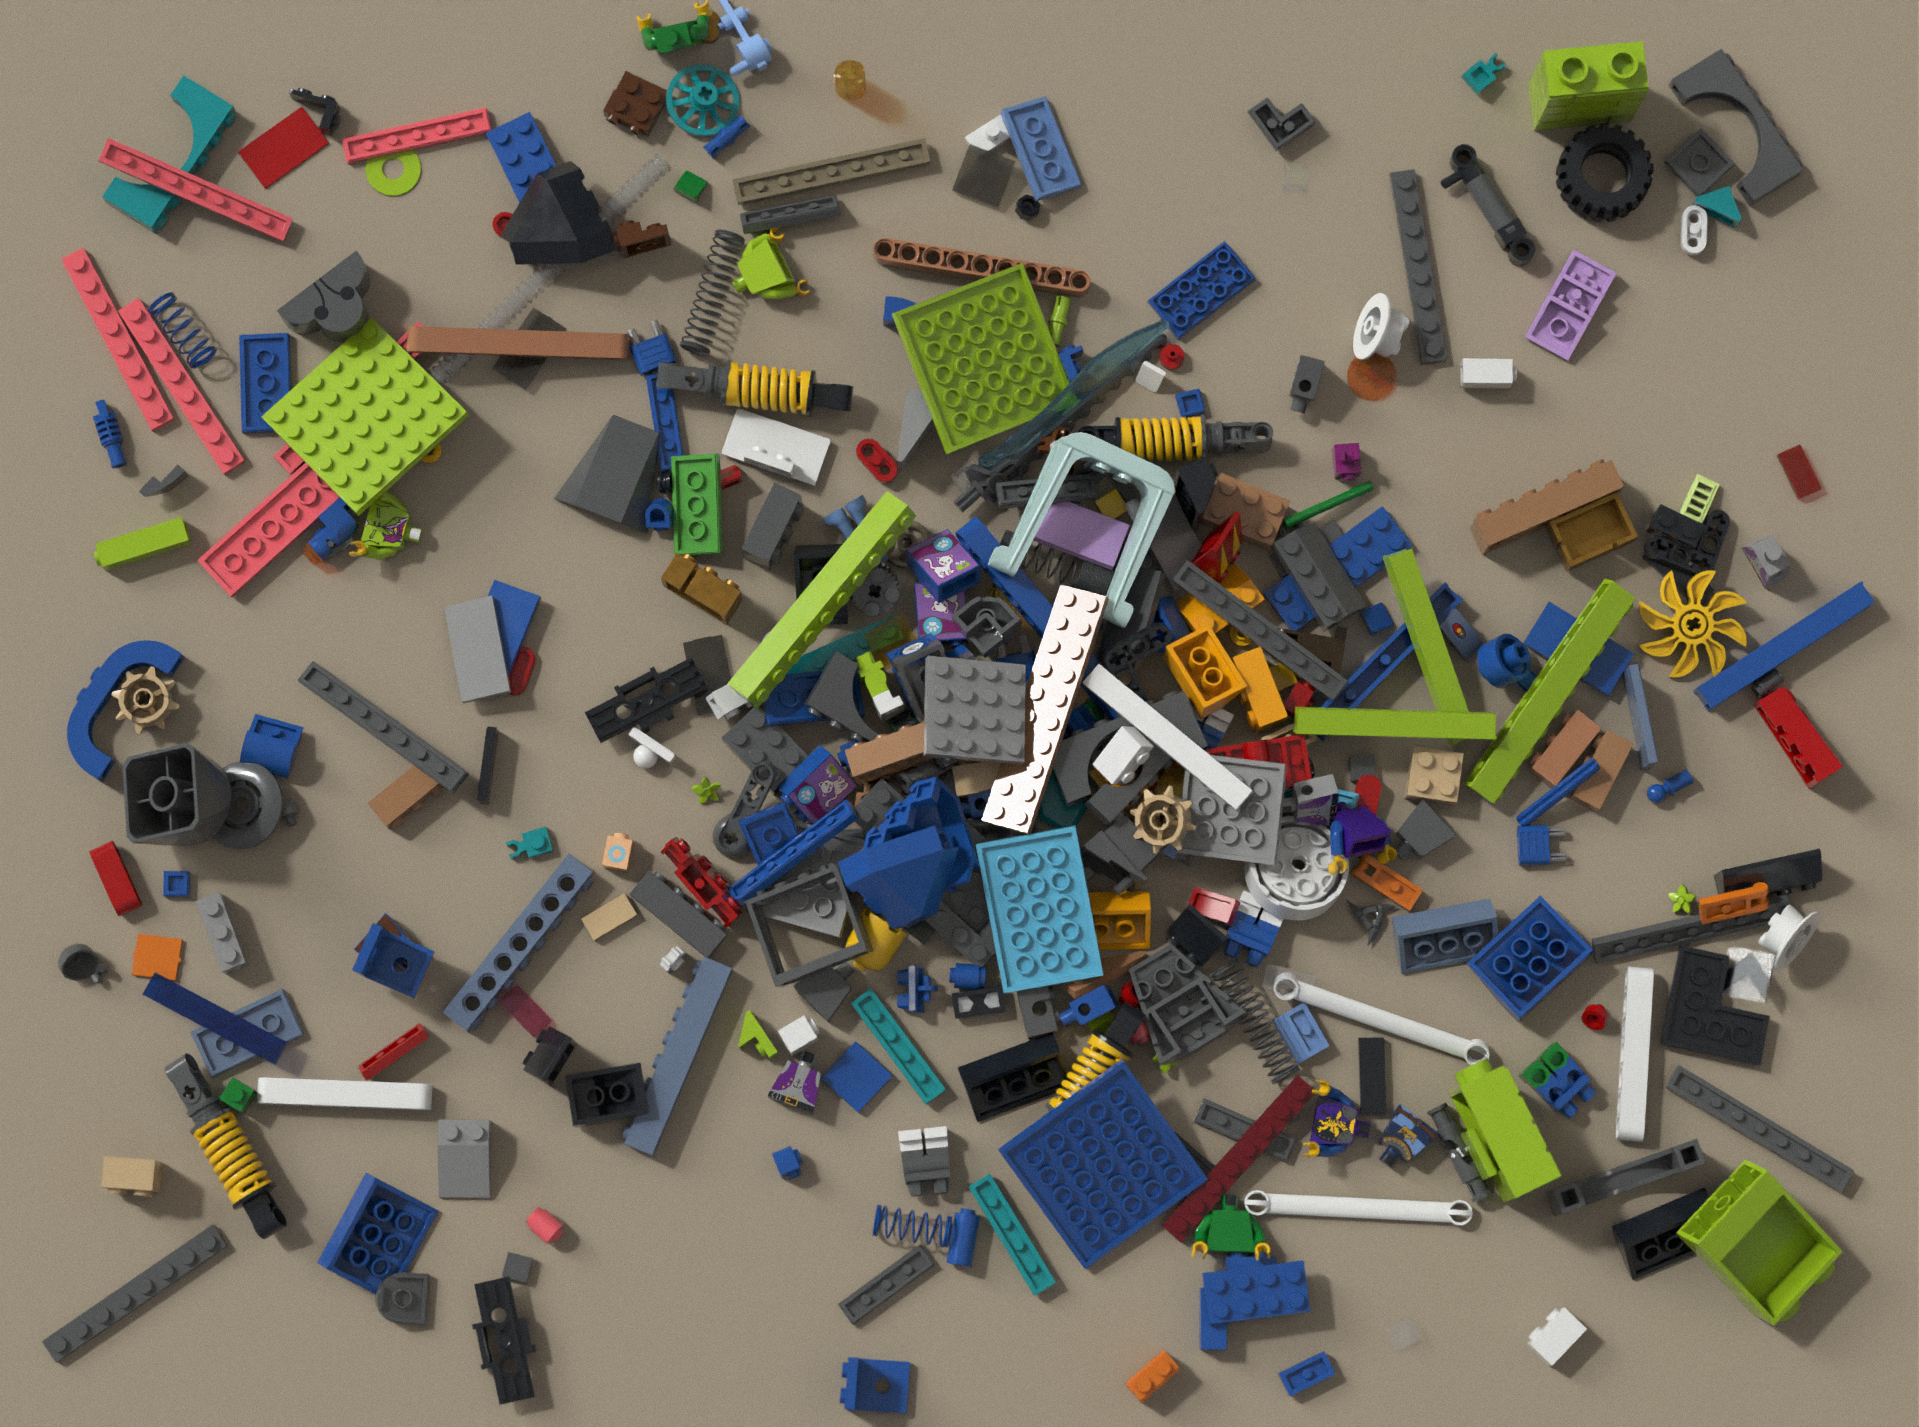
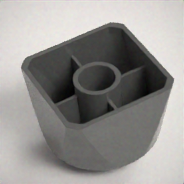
(174, 796)

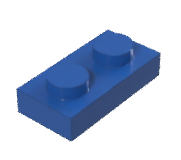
(1306, 1373)

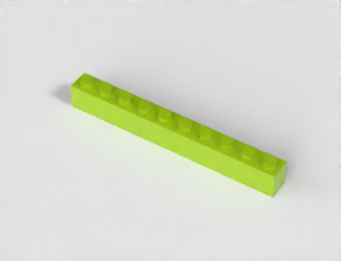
(822, 599)
(1549, 691)

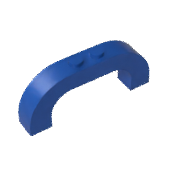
(98, 693)

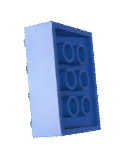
(1530, 959)
(377, 1234)

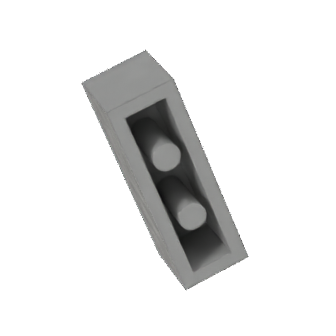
(222, 933)

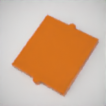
(157, 955)

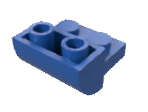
(271, 745)

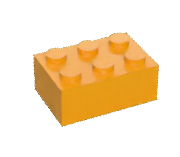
(1261, 696)

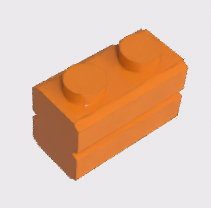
(1152, 1376)

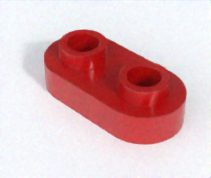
(877, 461)

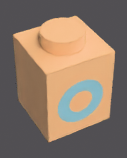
(618, 852)

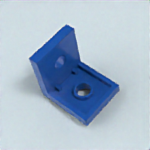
(378, 959)
(861, 1381)

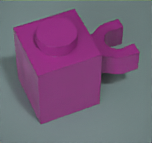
(1346, 461)

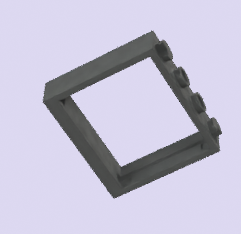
(783, 889)

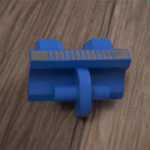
(918, 989)

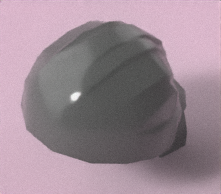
(81, 962)

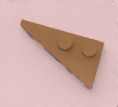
(1112, 968)

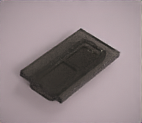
(524, 369)
(712, 664)

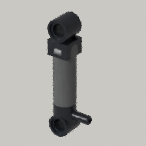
(1507, 229)

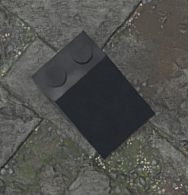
(808, 563)
(1195, 936)
(549, 1056)
(606, 1095)

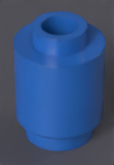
(967, 976)

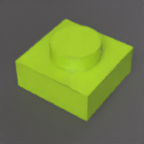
(1101, 1023)

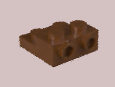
(635, 104)
(633, 241)

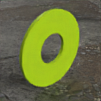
(397, 186)

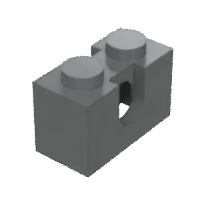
(1038, 1025)

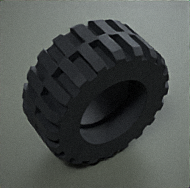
(1611, 142)

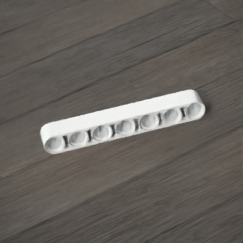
(1634, 1054)
(344, 1094)

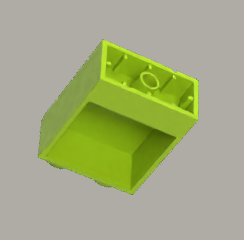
(1588, 85)
(1492, 1106)
(1760, 1243)

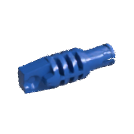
(109, 434)

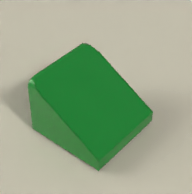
(690, 186)

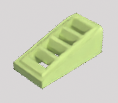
(1703, 511)

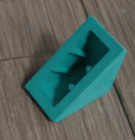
(1720, 206)

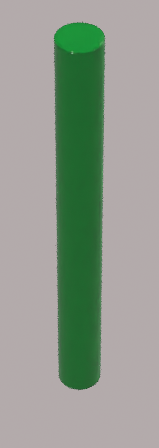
(1328, 504)

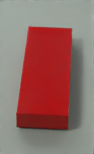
(393, 1051)

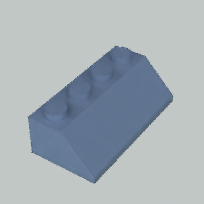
(1443, 935)

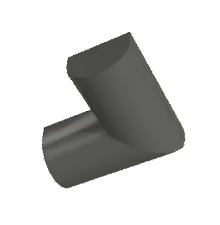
(1280, 129)

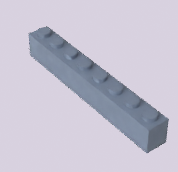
(679, 1054)

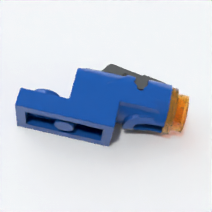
(335, 536)

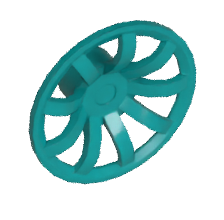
(702, 98)

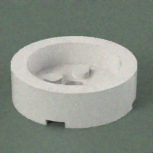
(1294, 892)

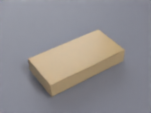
(609, 917)

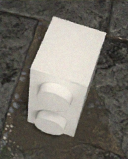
(1123, 755)
(799, 1035)
(1556, 1335)

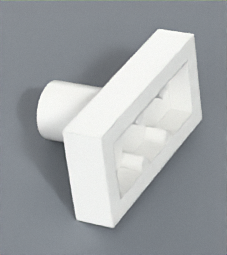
(989, 135)

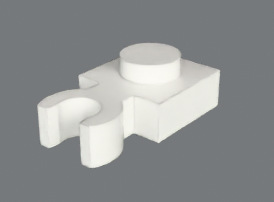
(673, 960)

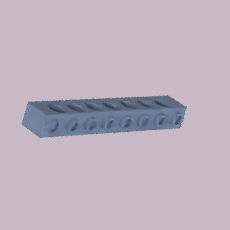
(568, 869)

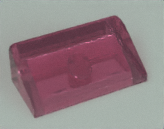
(525, 1011)

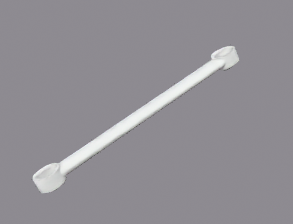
(1380, 1018)
(1358, 1207)

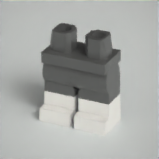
(925, 1167)

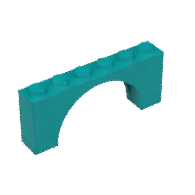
(209, 119)

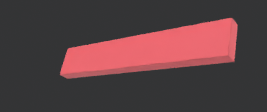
(416, 135)

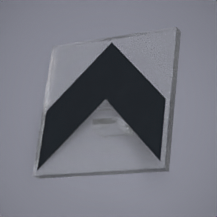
(1748, 974)

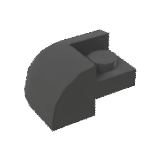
(987, 623)

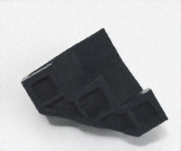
(558, 221)

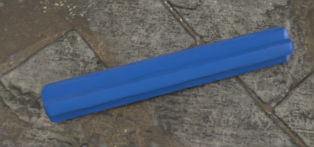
(1558, 792)

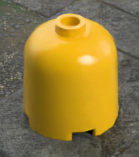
(883, 939)

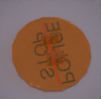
(1371, 377)

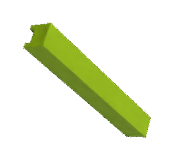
(1425, 633)
(1395, 723)

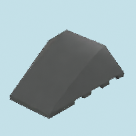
(616, 474)
(1181, 1005)

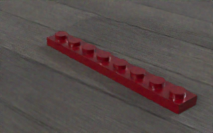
(1239, 1158)

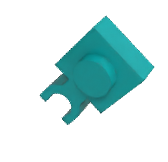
(1481, 74)
(535, 843)

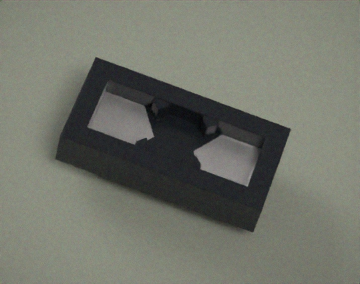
(978, 1002)

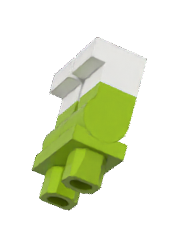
(873, 676)

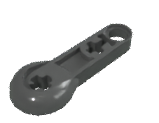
(743, 808)

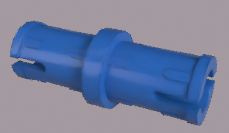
(726, 136)

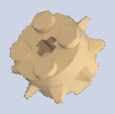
(131, 697)
(1176, 814)

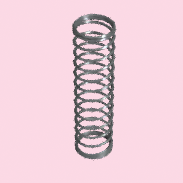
(692, 346)
(1295, 1067)

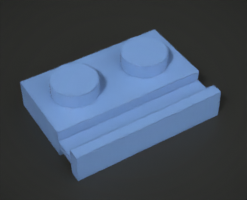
(1300, 1033)

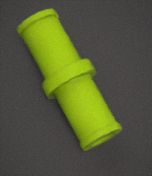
(1058, 319)

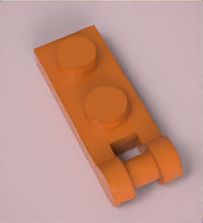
(1387, 882)
(1734, 903)

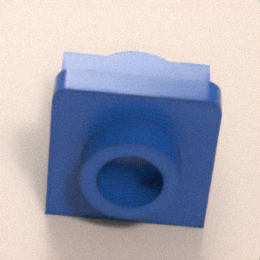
(1070, 367)

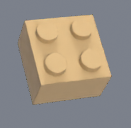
(1434, 775)
(131, 1174)

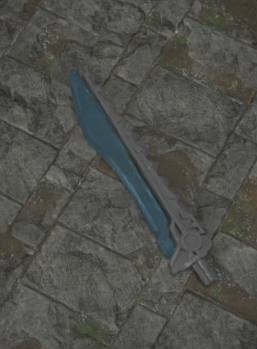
(1088, 388)

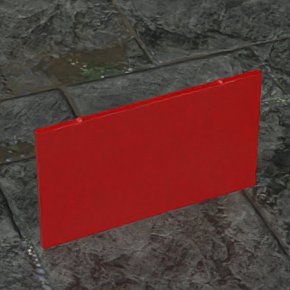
(283, 147)

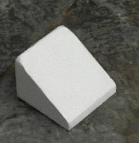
(1150, 376)

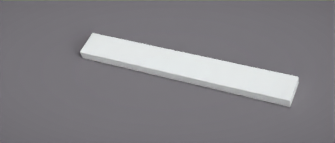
(1167, 737)

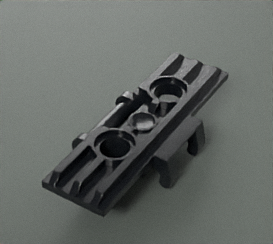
(649, 706)
(511, 1338)

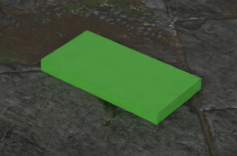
(697, 504)

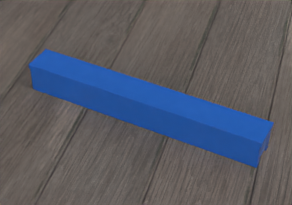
(1784, 646)
(1388, 657)

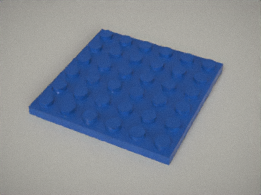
(1103, 1164)

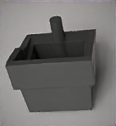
(1119, 855)

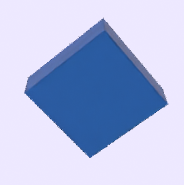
(1190, 403)
(176, 884)

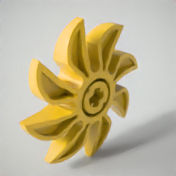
(1707, 625)

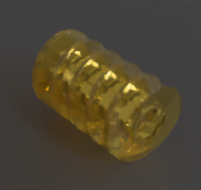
(849, 80)

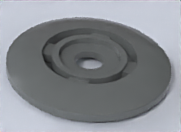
(262, 813)

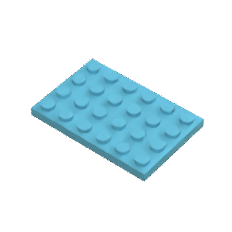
(1039, 909)

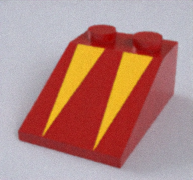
(1220, 548)

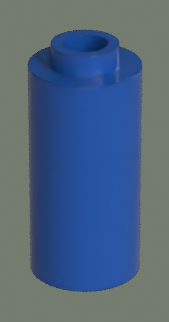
(963, 1238)

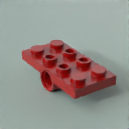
(1286, 750)

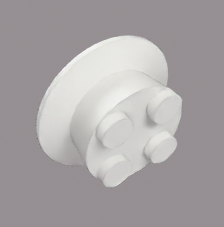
(1379, 329)
(1788, 935)

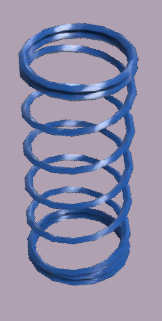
(193, 363)
(878, 1217)

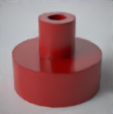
(1171, 362)
(1129, 995)
(1595, 1017)

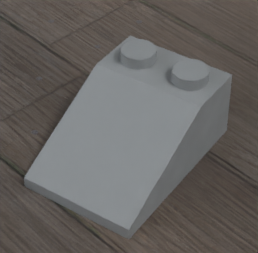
(915, 426)
(464, 1158)

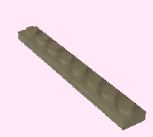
(831, 171)

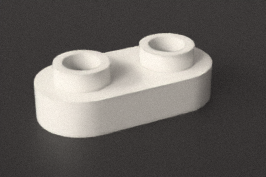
(1693, 231)

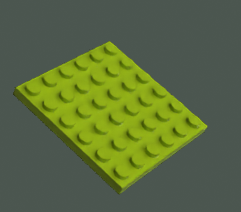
(982, 357)
(365, 416)

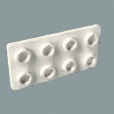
(776, 447)

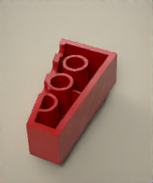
(1797, 737)

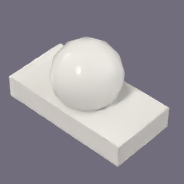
(649, 750)

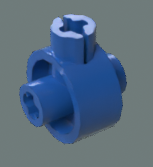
(1506, 662)

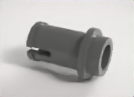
(1767, 683)

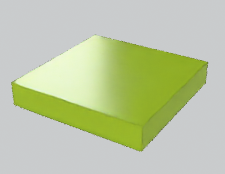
(1479, 1153)

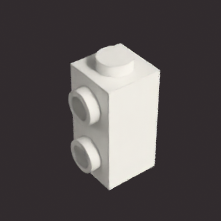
(1487, 373)
(726, 702)

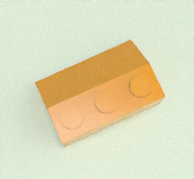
(1198, 615)
(1204, 671)
(1121, 920)

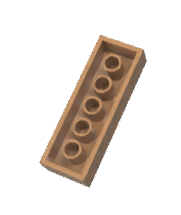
(1537, 509)

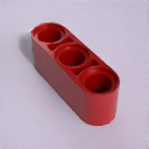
(115, 878)

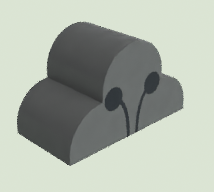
(331, 302)

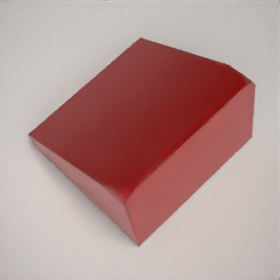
(730, 476)

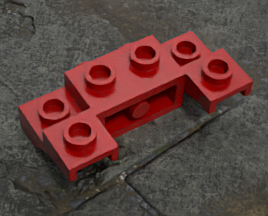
(702, 881)

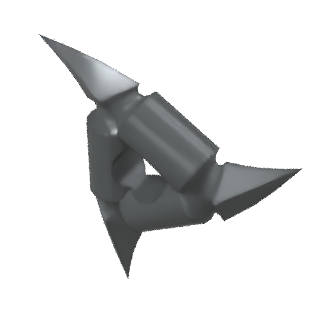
(1373, 927)

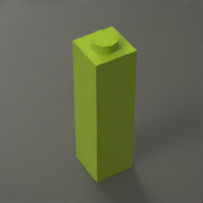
(142, 544)

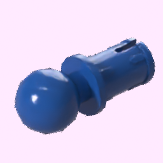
(1657, 793)

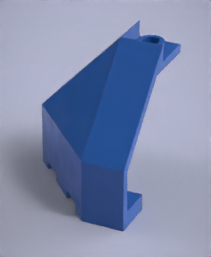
(928, 806)
(902, 875)

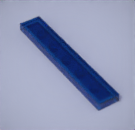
(215, 1018)

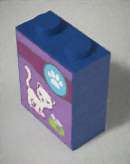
(943, 565)
(936, 617)
(816, 786)

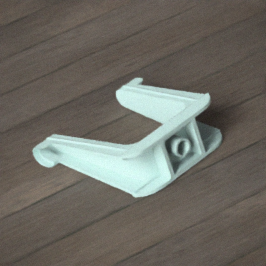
(1155, 491)

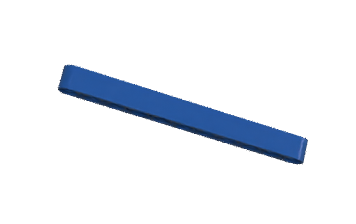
(1019, 592)

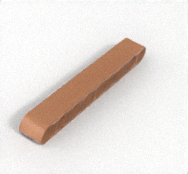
(971, 259)
(517, 343)

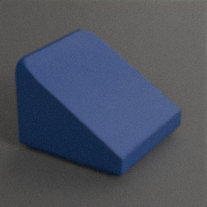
(1376, 618)

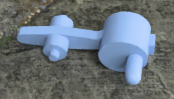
(752, 49)

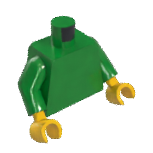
(677, 35)
(1230, 1231)

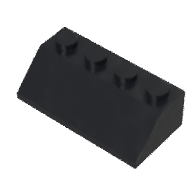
(1194, 488)
(1779, 874)
(1013, 1076)
(1651, 1238)

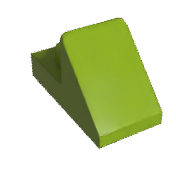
(752, 1030)

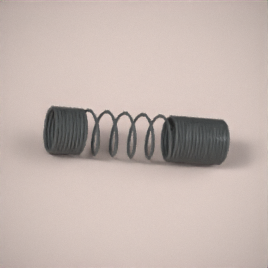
(1091, 576)

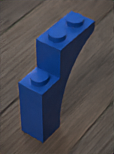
(1215, 1335)

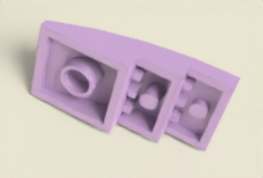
(1570, 304)

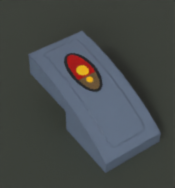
(1460, 634)

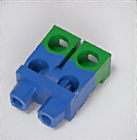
(1561, 1087)

